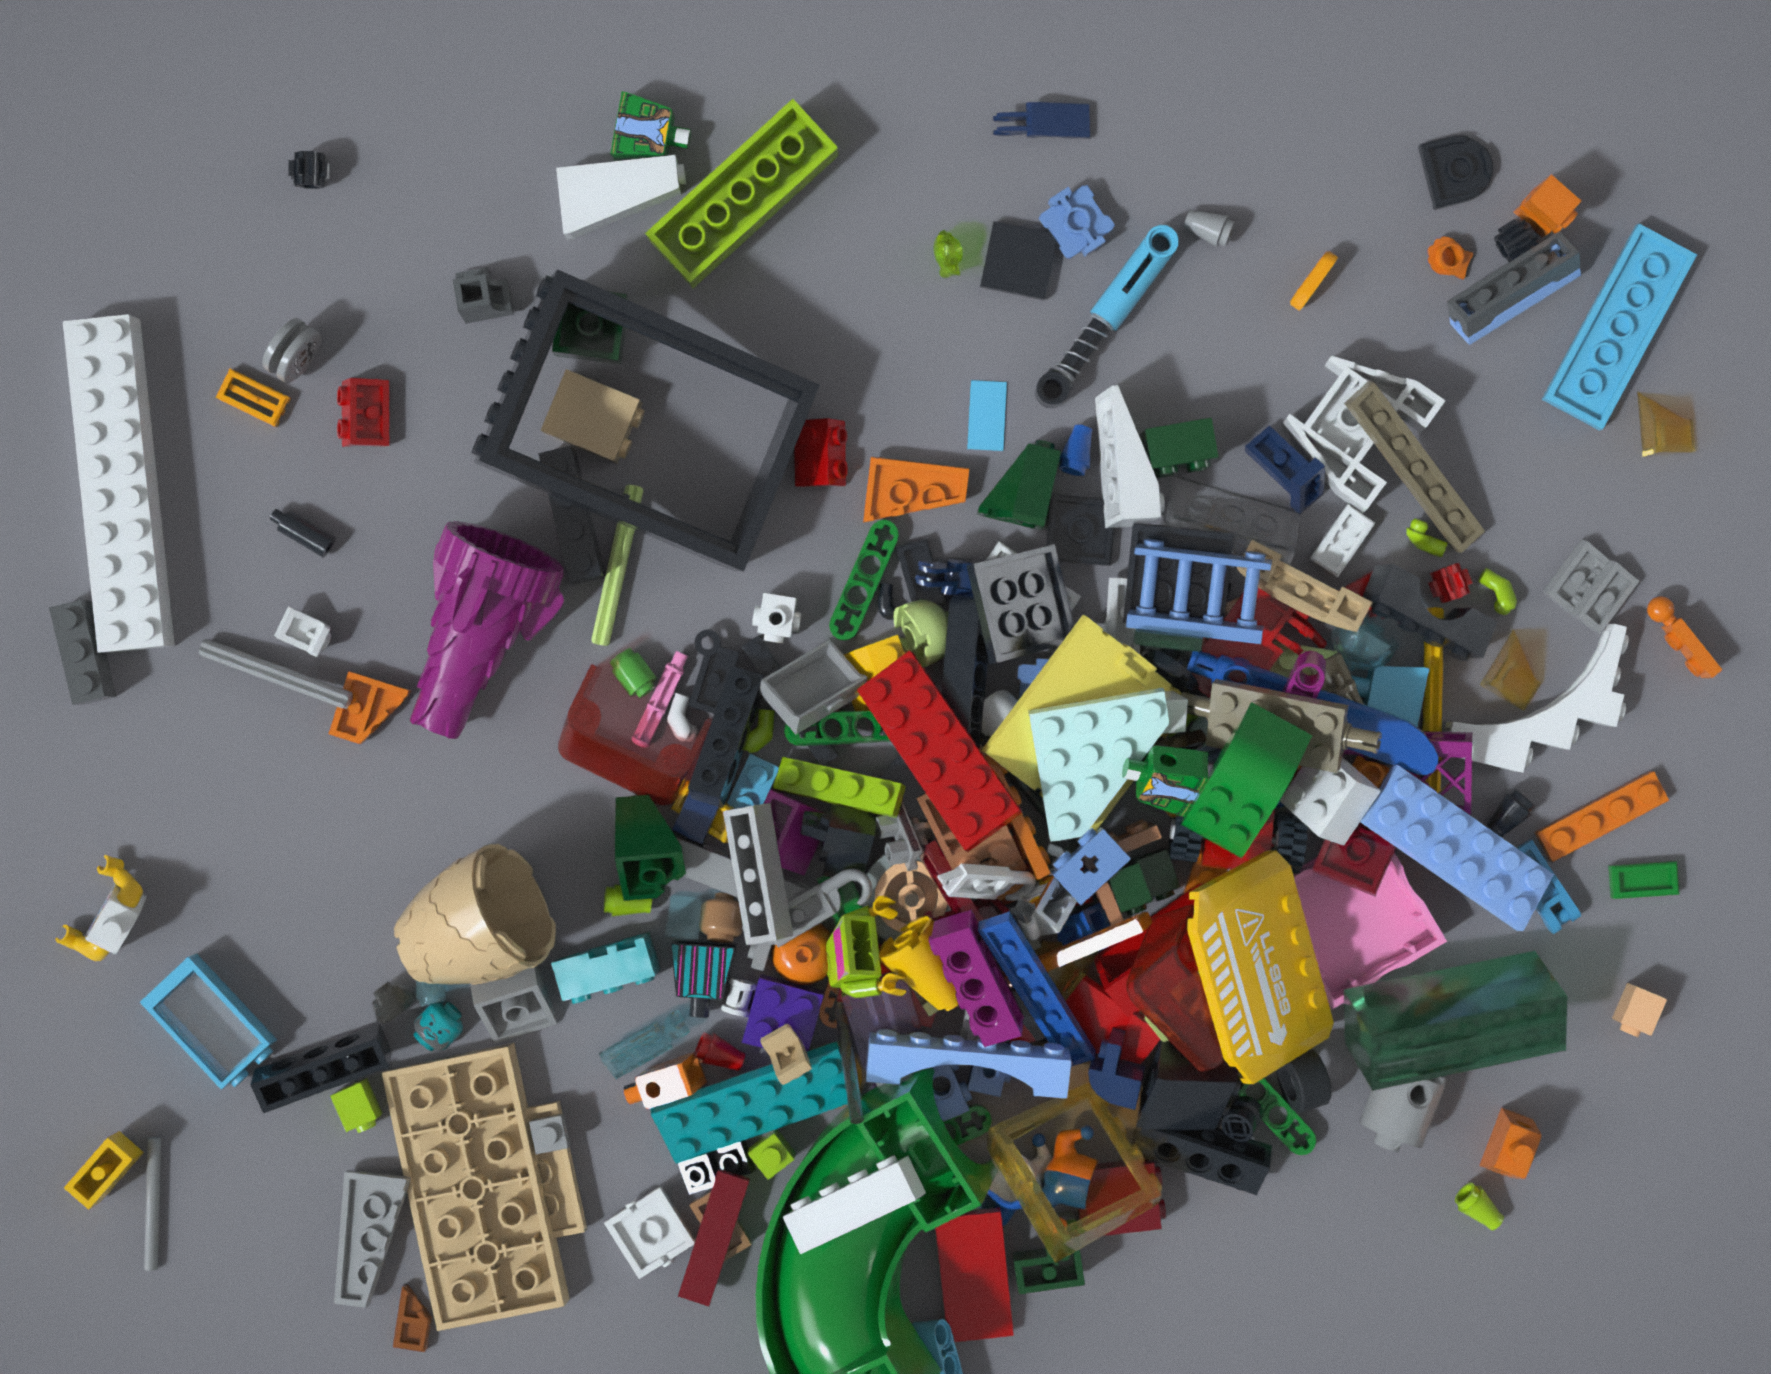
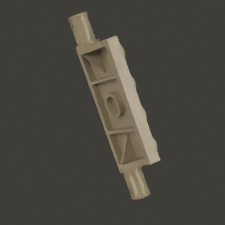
(1318, 717)

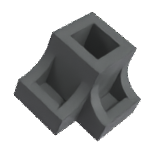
(480, 296)

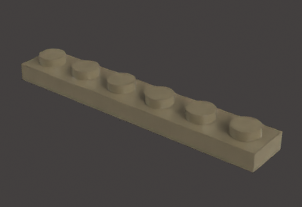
(1414, 466)

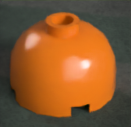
(804, 957)

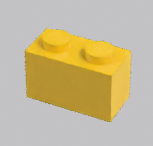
(103, 1170)

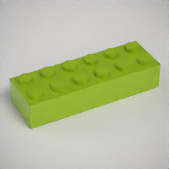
(742, 193)

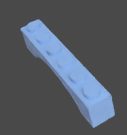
(897, 1055)

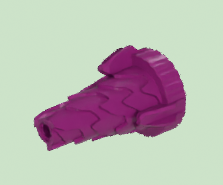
(486, 595)

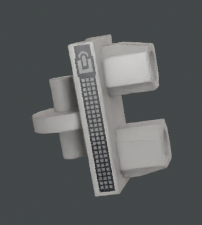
(909, 838)

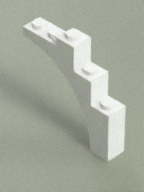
(1554, 725)

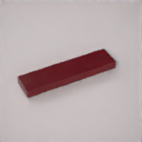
(713, 1237)

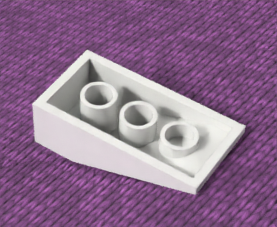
(1126, 474)

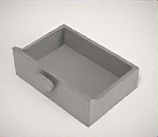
(812, 686)

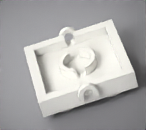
(650, 1232)

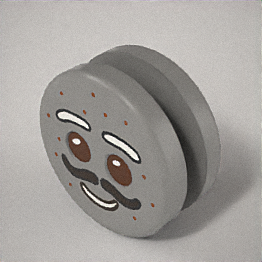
(291, 350)

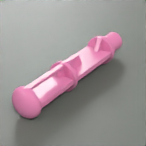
(659, 701)

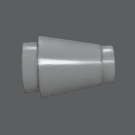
(1210, 226)

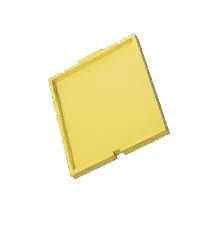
(1081, 669)

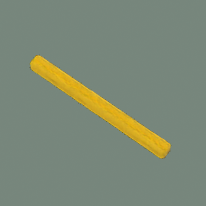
(1433, 694)

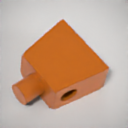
(1511, 1145)

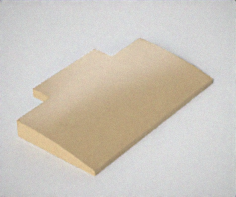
(477, 1188)

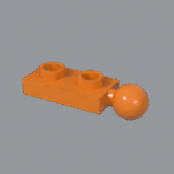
(1682, 638)

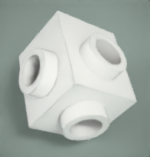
(776, 604)

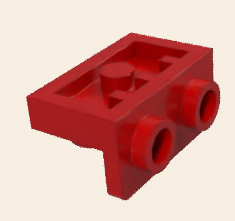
(364, 412)

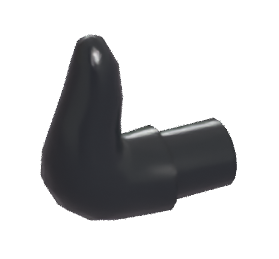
(885, 601)

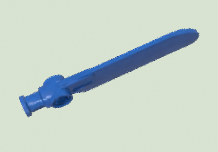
(1400, 741)

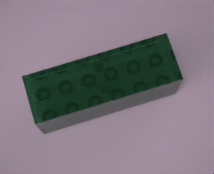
(1455, 1020)

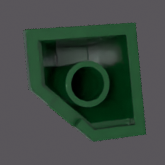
(1025, 488)
(645, 849)

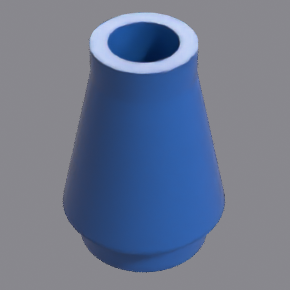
(1077, 451)

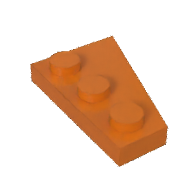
(911, 486)

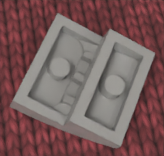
(1590, 586)

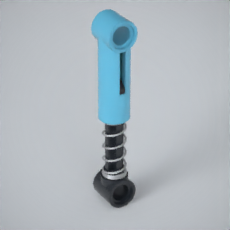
(1109, 312)

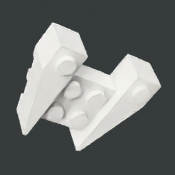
(1339, 439)

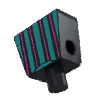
(701, 972)

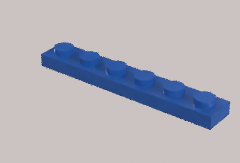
(1035, 986)

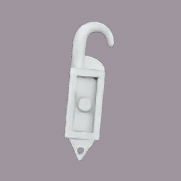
(986, 882)

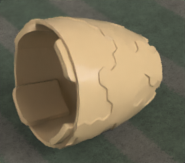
(476, 921)

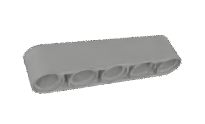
(715, 869)

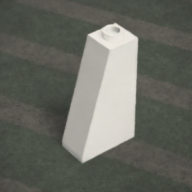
(614, 190)

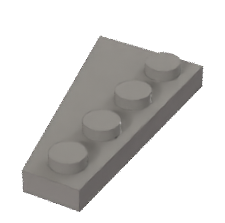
(366, 1228)

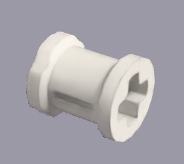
(746, 988)

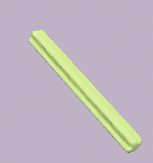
(615, 576)

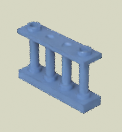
(1212, 623)

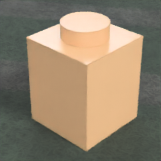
(1638, 1010)

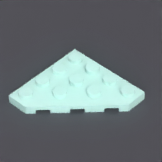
(1084, 751)

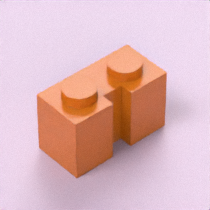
(1548, 207)

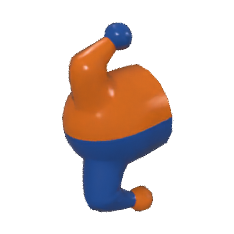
(1068, 1172)

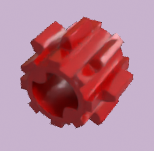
(1450, 582)

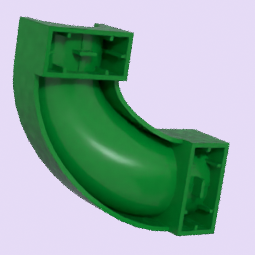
(841, 1300)

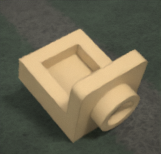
(786, 1054)

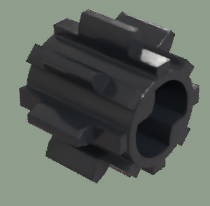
(309, 170)
(1515, 239)

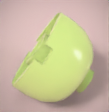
(924, 630)

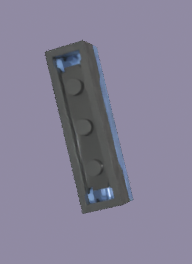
(1514, 287)

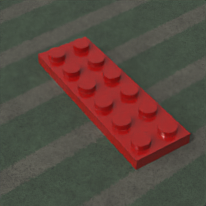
(939, 751)

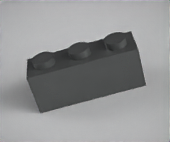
(84, 668)

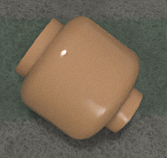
(721, 918)

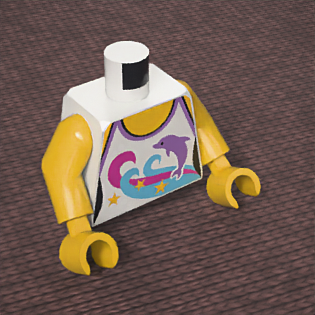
(113, 919)

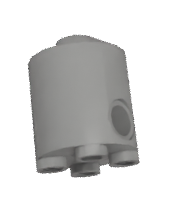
(1403, 1112)

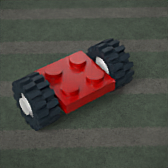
(1287, 838)

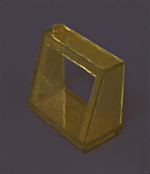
(1059, 1239)

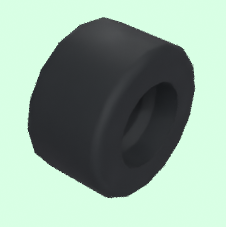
(1305, 1082)

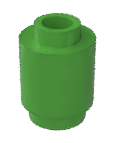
(633, 673)

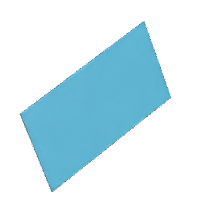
(987, 415)

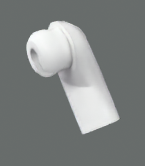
(678, 721)

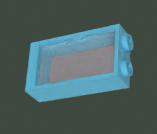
(209, 1022)

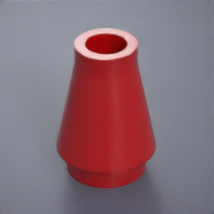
(717, 1052)

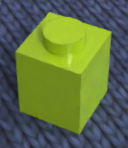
(357, 1106)
(771, 1153)

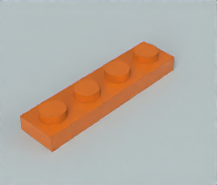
(1601, 816)

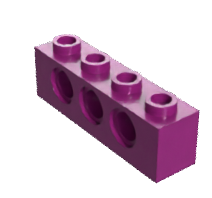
(1004, 1017)

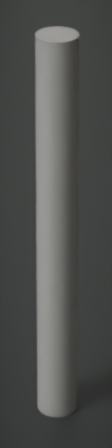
(152, 1203)

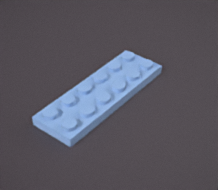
(1457, 848)

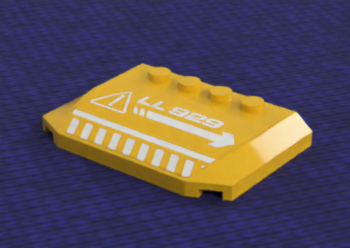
(1258, 966)

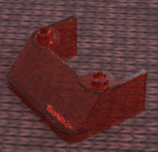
(617, 764)
(1171, 990)

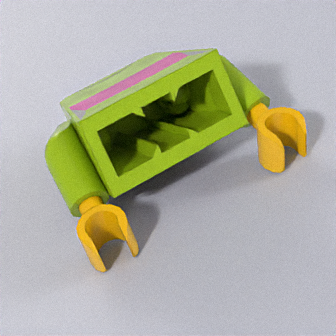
(855, 953)

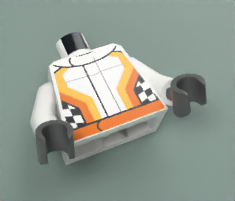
(1047, 904)

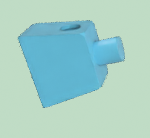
(1394, 690)

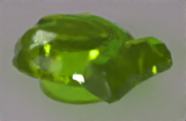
(947, 254)

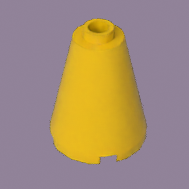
(913, 958)

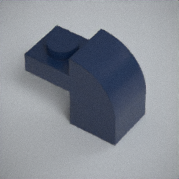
(1113, 1078)

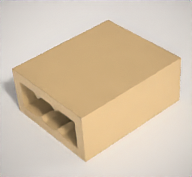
(593, 417)

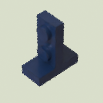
(1288, 468)

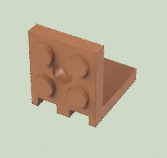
(1137, 835)
(998, 846)

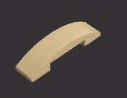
(1309, 595)

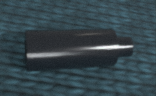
(303, 532)

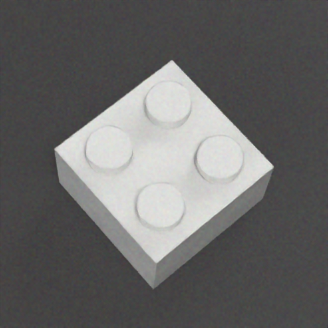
(1330, 801)

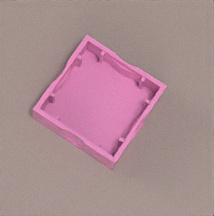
(1364, 935)

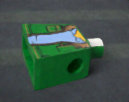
(645, 130)
(1168, 777)

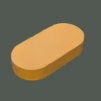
(1313, 280)

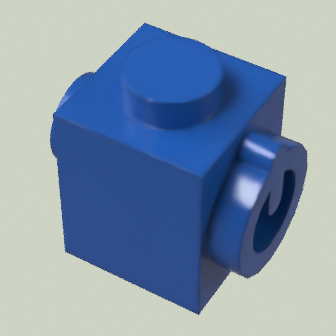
(1083, 923)

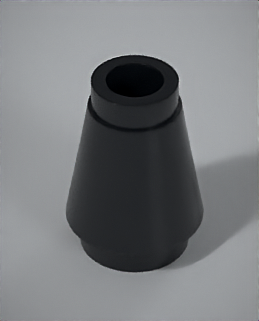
(1510, 813)

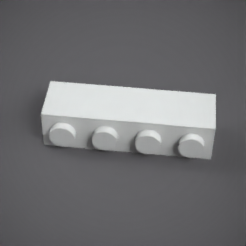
(853, 1204)

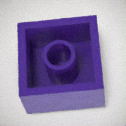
(782, 1003)

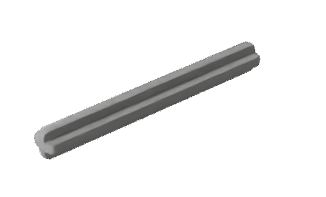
(275, 673)

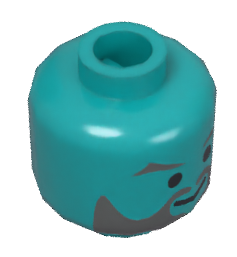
(438, 1026)

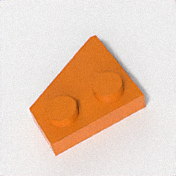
(370, 706)

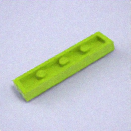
(839, 787)

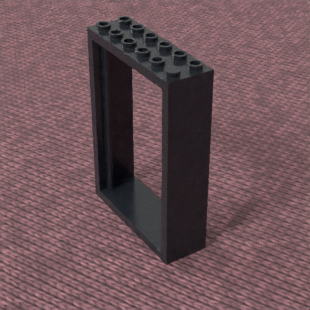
(517, 385)

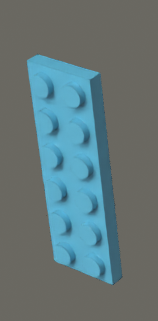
(1619, 327)

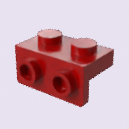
(821, 454)

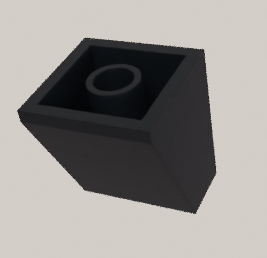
(1182, 1096)

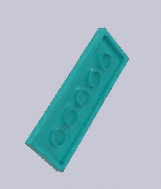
(750, 1106)

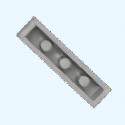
(758, 873)

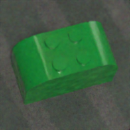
(1247, 780)

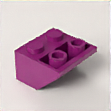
(794, 848)

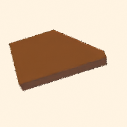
(412, 1322)

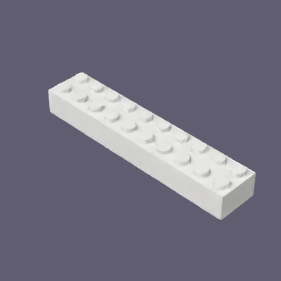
(118, 483)

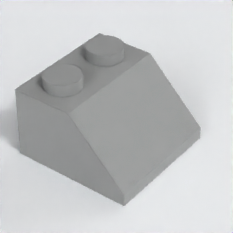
(514, 1005)

